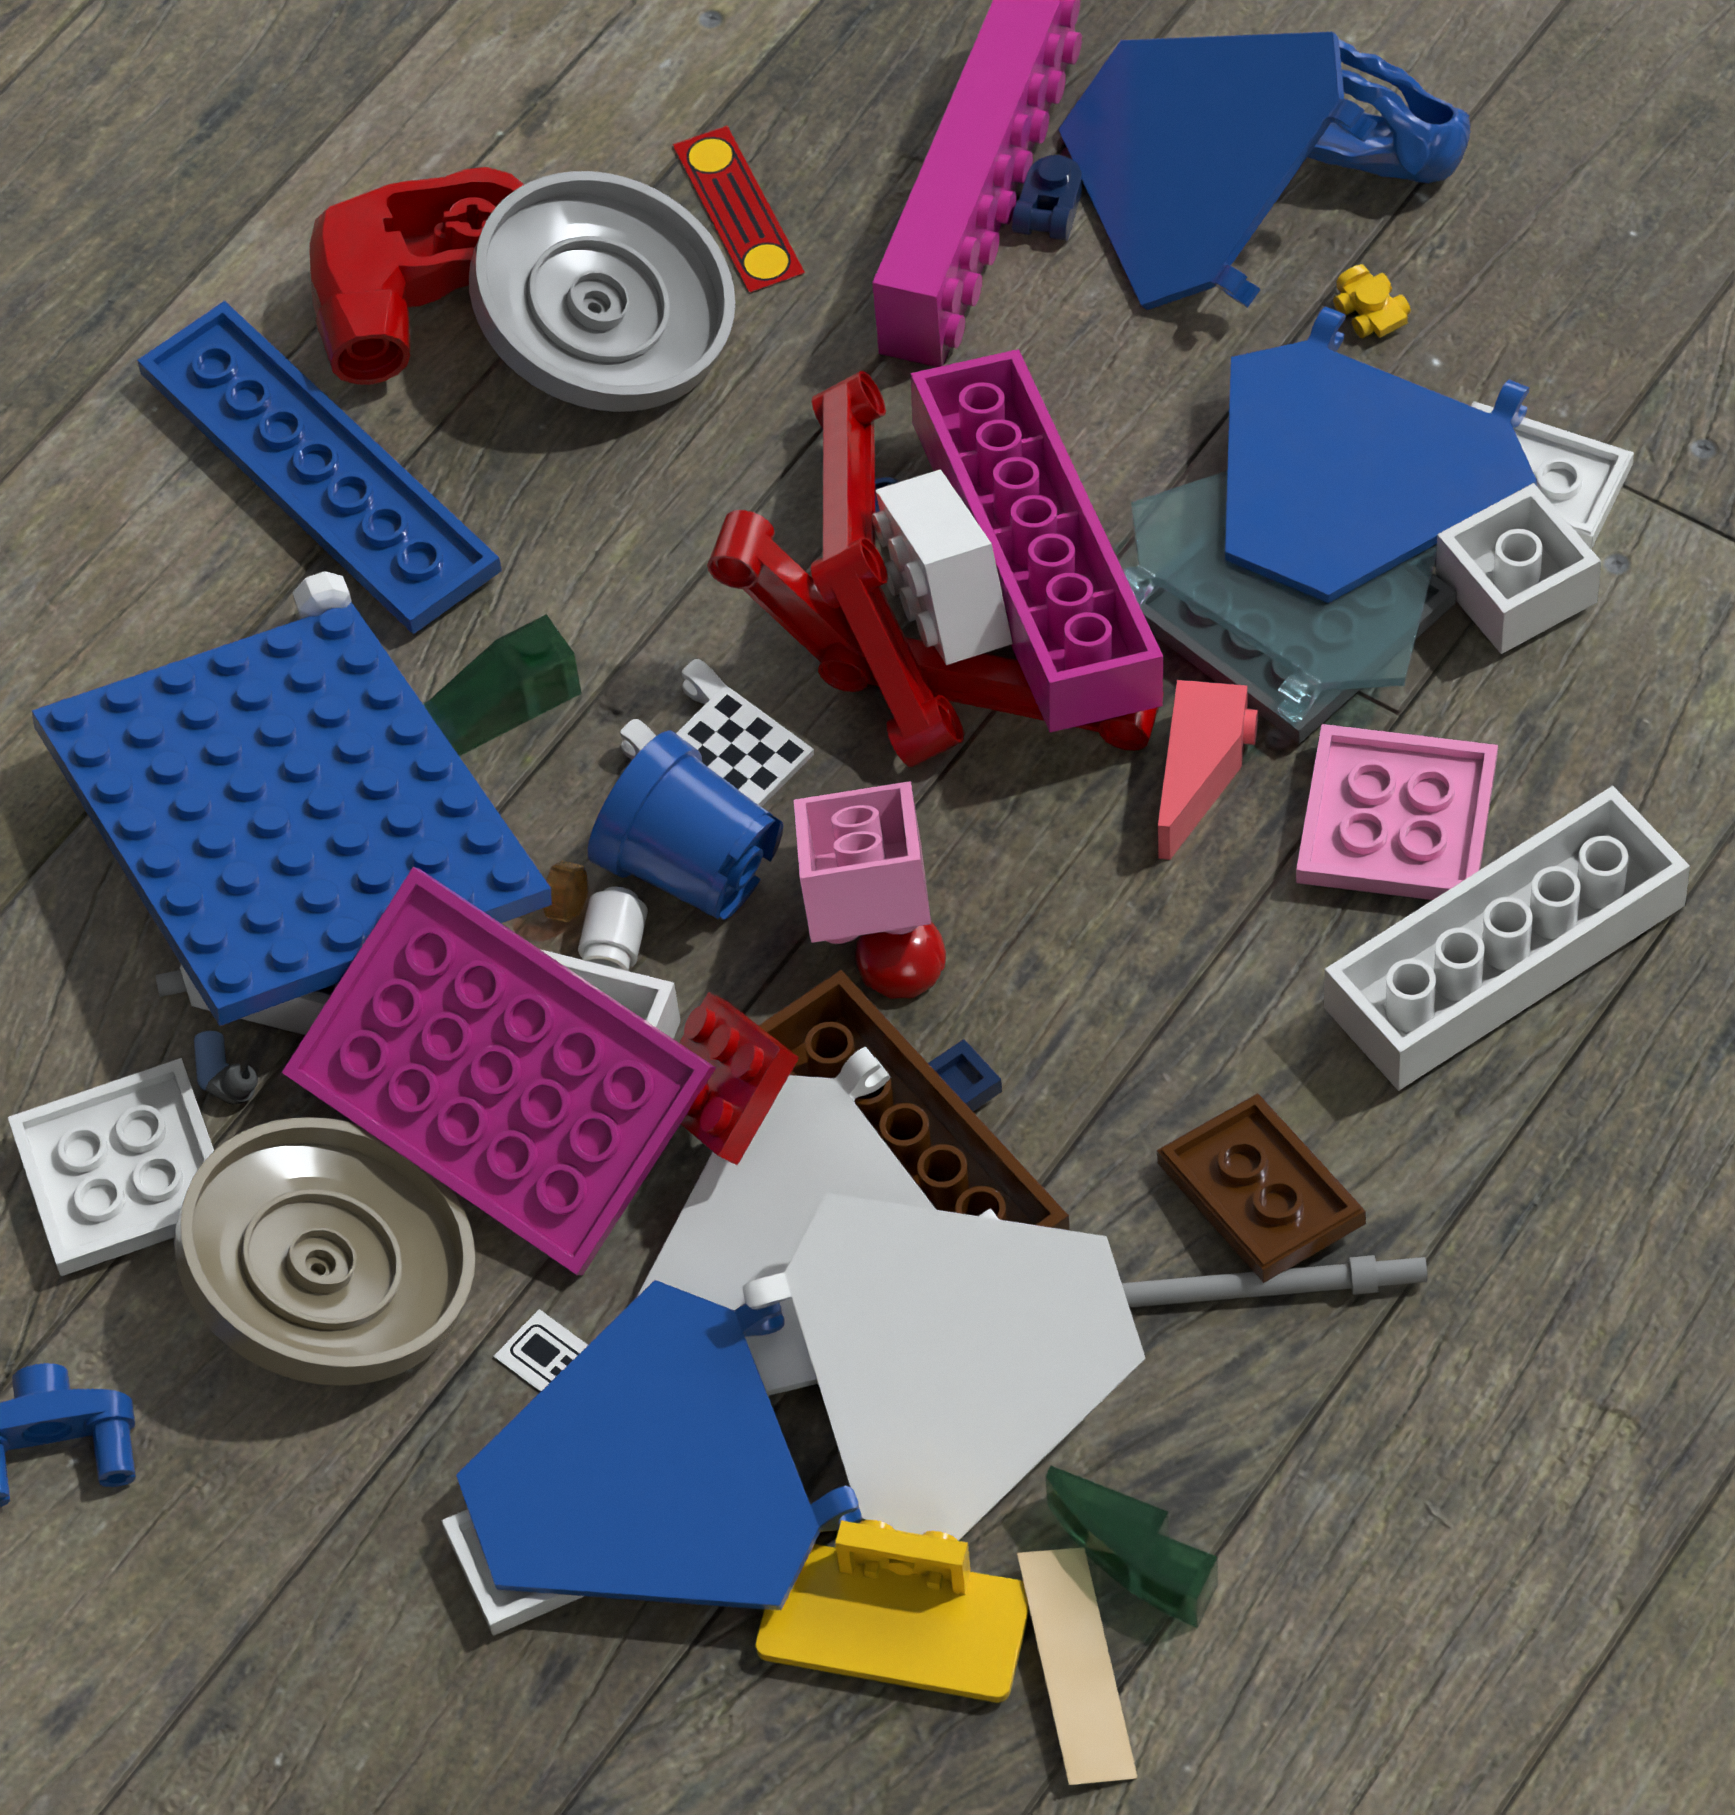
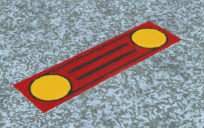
(738, 209)

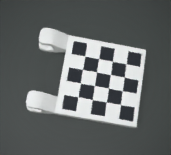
(731, 736)

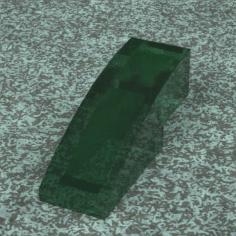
(1134, 1545)

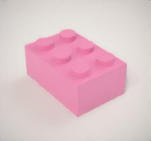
(861, 863)

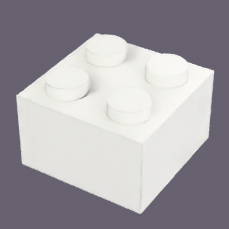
(1518, 568)

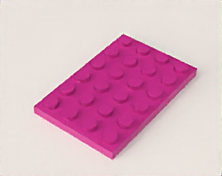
(498, 1071)

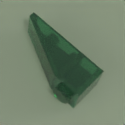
(506, 686)

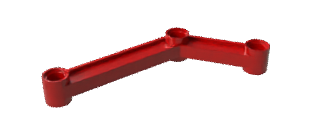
(752, 561)
(854, 571)

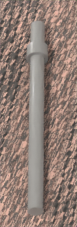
(1360, 1275)

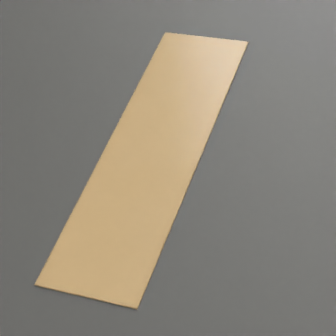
(1077, 1666)

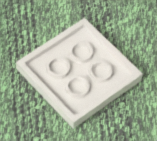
(113, 1163)

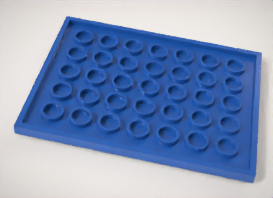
(281, 805)

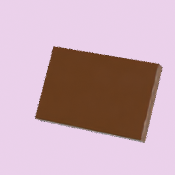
(1261, 1187)

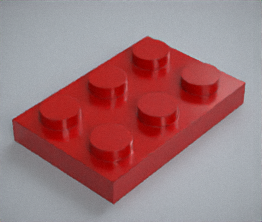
(746, 1077)

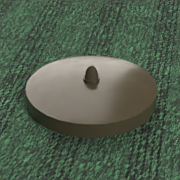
(323, 1252)

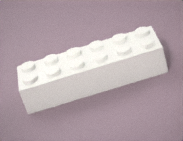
(1505, 937)

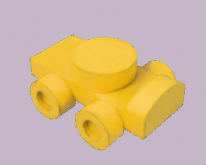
(1371, 300)

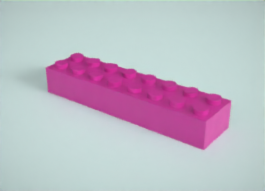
(972, 177)
(1057, 572)

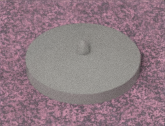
(601, 291)

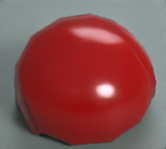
(901, 962)

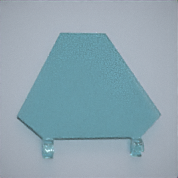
(1334, 645)

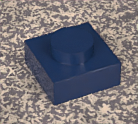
(967, 1075)

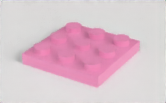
(1395, 812)

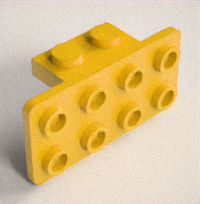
(900, 1614)

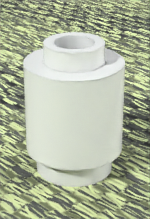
(613, 928)

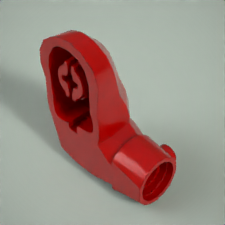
(391, 254)

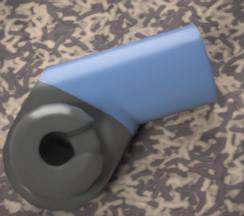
(217, 1076)

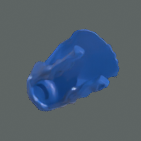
(1408, 142)

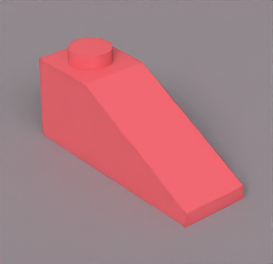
(1202, 755)

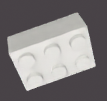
(941, 567)

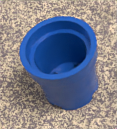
(683, 829)

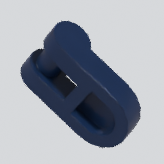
(1049, 198)

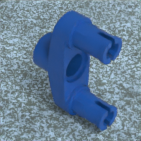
(51, 1412)

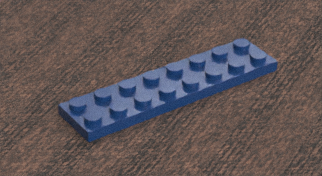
(320, 467)

